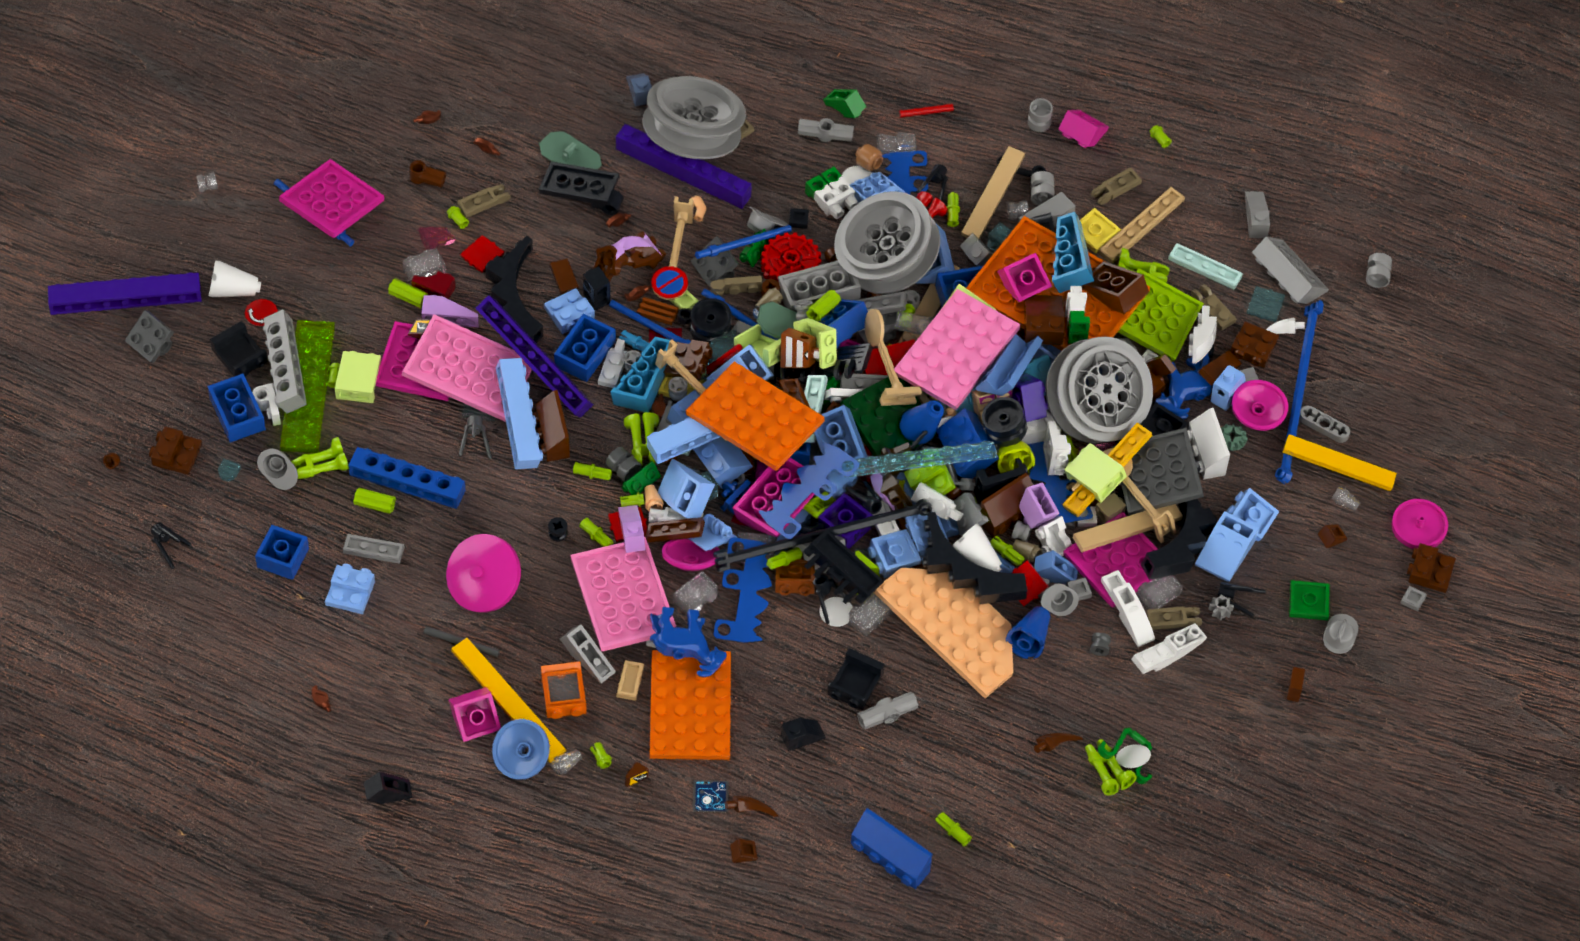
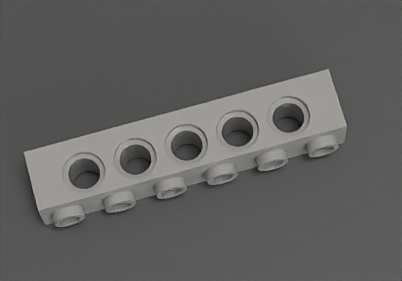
(284, 361)

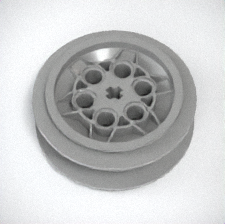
(694, 117)
(887, 242)
(1069, 395)

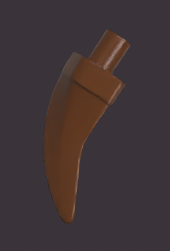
(1050, 741)
(743, 804)

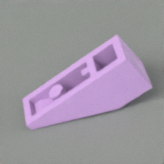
(448, 310)
(632, 528)

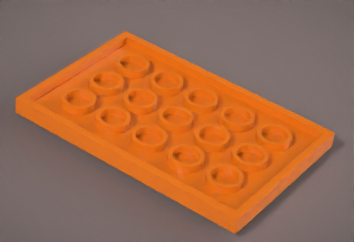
(755, 416)
(689, 710)

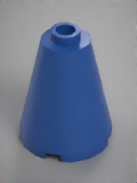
(922, 418)
(1030, 633)

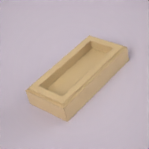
(630, 680)

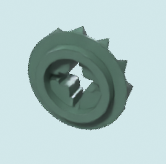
(1240, 437)

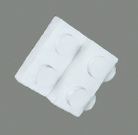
(1055, 450)

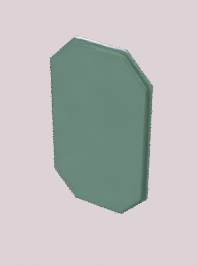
(566, 149)
(775, 319)

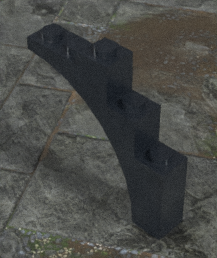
(504, 276)
(1178, 555)
(988, 584)

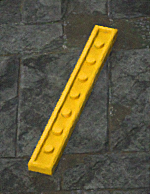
(501, 690)

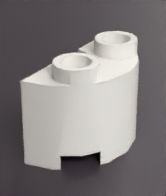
(1053, 536)

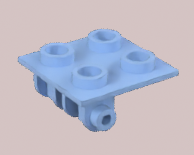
(915, 526)
(714, 533)

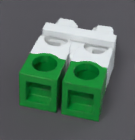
(831, 193)
(1076, 322)

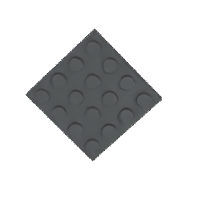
(1164, 472)

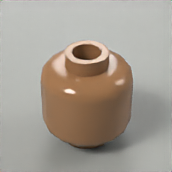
(869, 157)

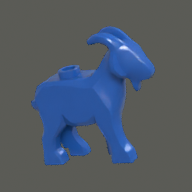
(1185, 387)
(685, 641)

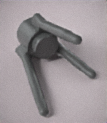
(474, 427)

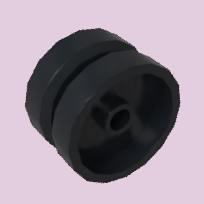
(710, 319)
(1004, 421)

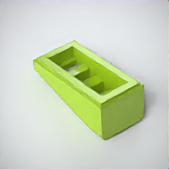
(817, 506)

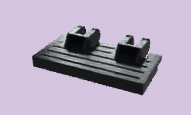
(849, 360)
(842, 566)

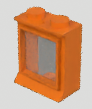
(563, 690)

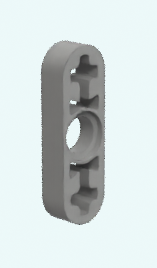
(1339, 426)

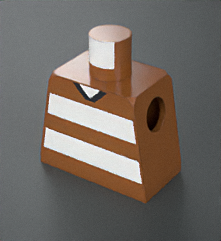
(798, 349)

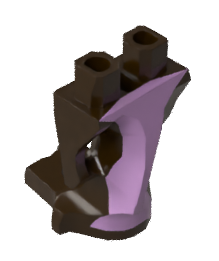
(887, 484)

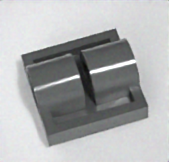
(716, 267)
(150, 337)

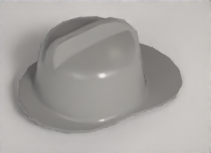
(760, 221)
(277, 468)
(1059, 600)
(1340, 633)

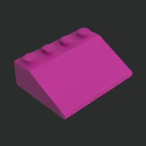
(763, 492)

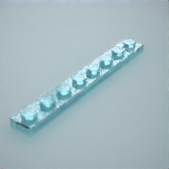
(922, 458)

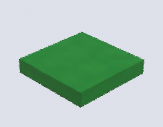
(1309, 600)

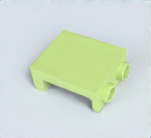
(825, 340)
(766, 347)
(357, 376)
(1096, 471)

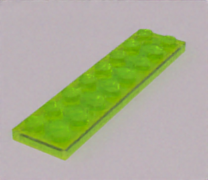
(304, 425)

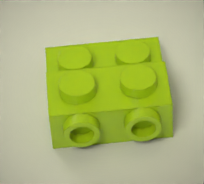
(934, 476)

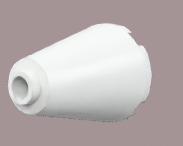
(232, 282)
(977, 548)

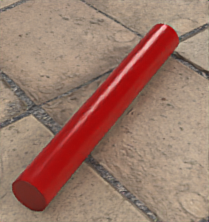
(926, 110)
(725, 357)

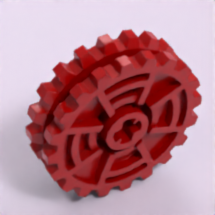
(788, 255)

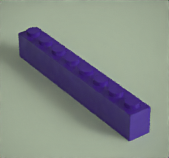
(692, 171)
(124, 293)
(534, 356)

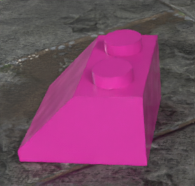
(1082, 128)
(1025, 278)
(475, 714)

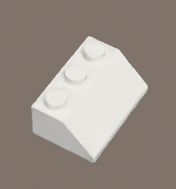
(1209, 445)

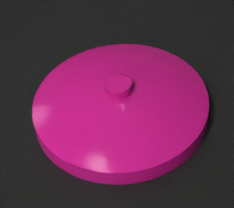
(483, 573)

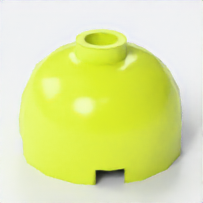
(1008, 455)

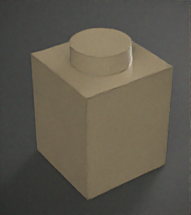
(1110, 508)

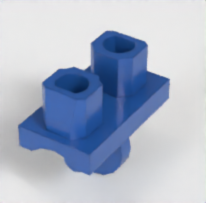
(729, 489)

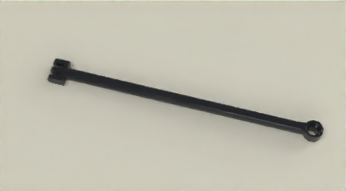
(725, 558)

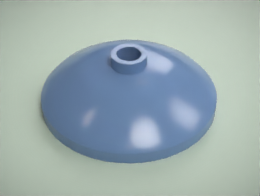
(510, 746)

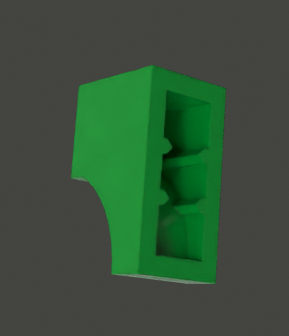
(846, 101)

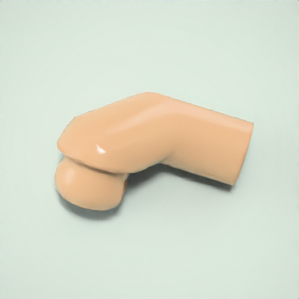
(700, 206)

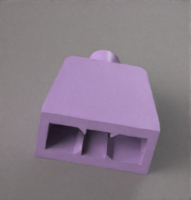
(1037, 506)

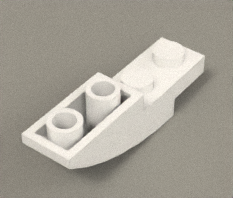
(1203, 336)
(1130, 608)
(1170, 650)

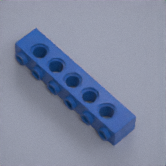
(411, 485)

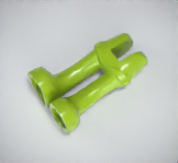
(1156, 269)
(633, 423)
(305, 463)
(1110, 785)

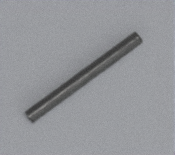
(455, 639)

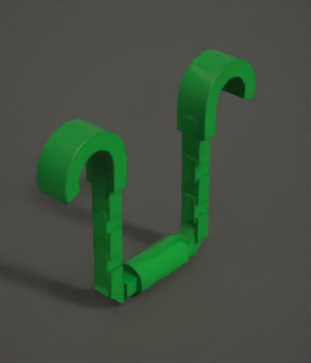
(1138, 738)

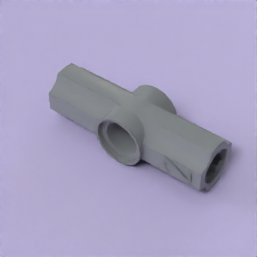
(825, 130)
(887, 710)

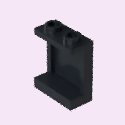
(238, 350)
(987, 486)
(856, 679)

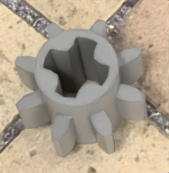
(1221, 607)

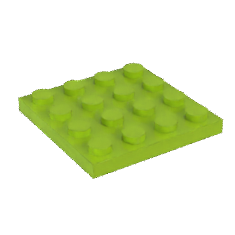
(1162, 318)

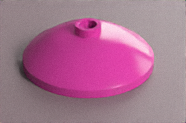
(1263, 397)
(687, 555)

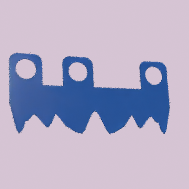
(900, 169)
(811, 478)
(1054, 486)
(750, 603)

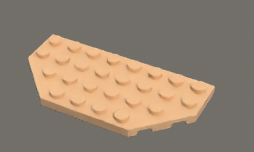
(953, 625)

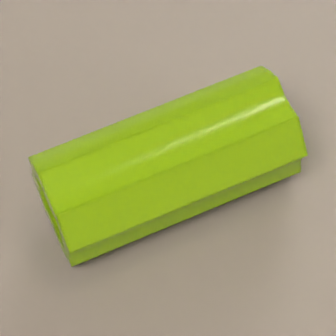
(406, 292)
(823, 305)
(374, 500)

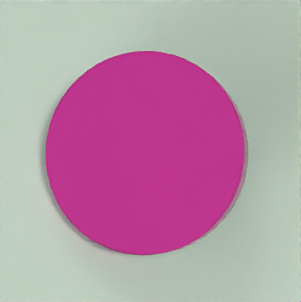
(1419, 522)

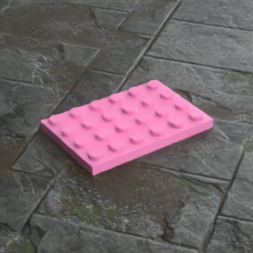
(956, 349)
(460, 365)
(620, 593)

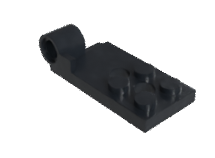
(596, 189)

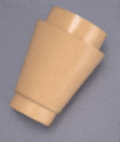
(652, 498)

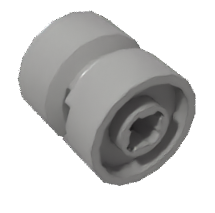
(1040, 115)
(1042, 187)
(1379, 270)

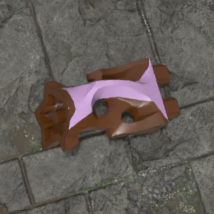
(636, 246)

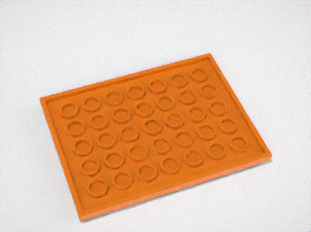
(1032, 238)

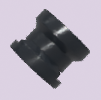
(559, 534)

